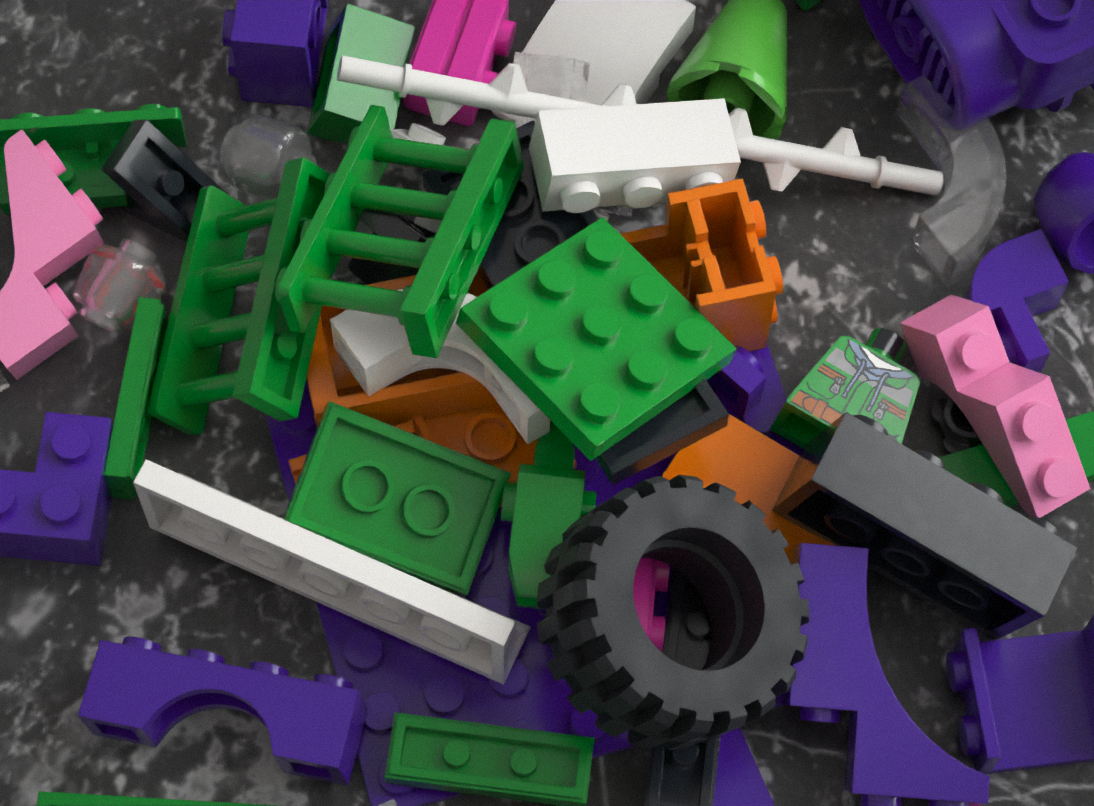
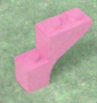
(49, 237)
(1005, 403)

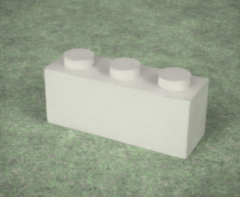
(630, 153)

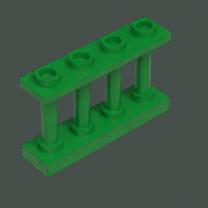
(444, 261)
(199, 323)

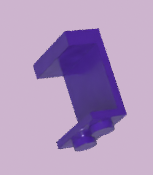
(1025, 699)

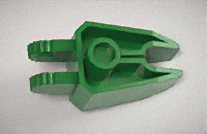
(541, 509)

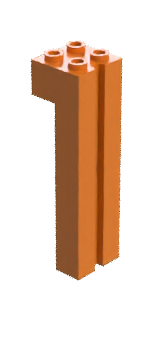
(702, 250)

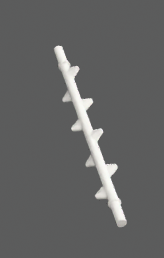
(509, 95)

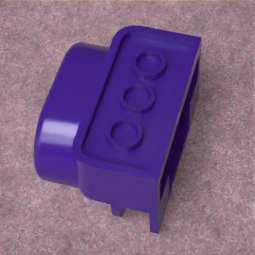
(989, 51)

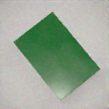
(397, 498)

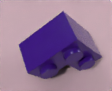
(66, 502)

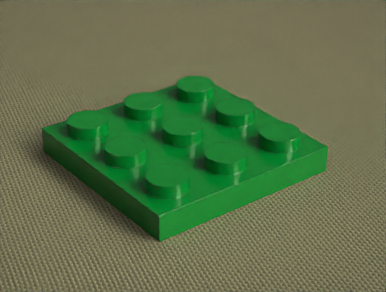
(595, 337)

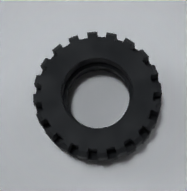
(738, 574)

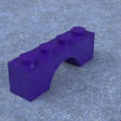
(144, 692)

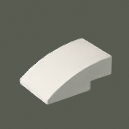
(619, 38)

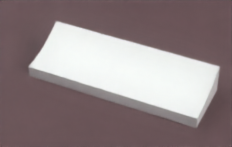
(329, 572)

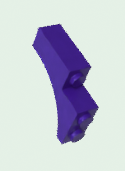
(842, 672)

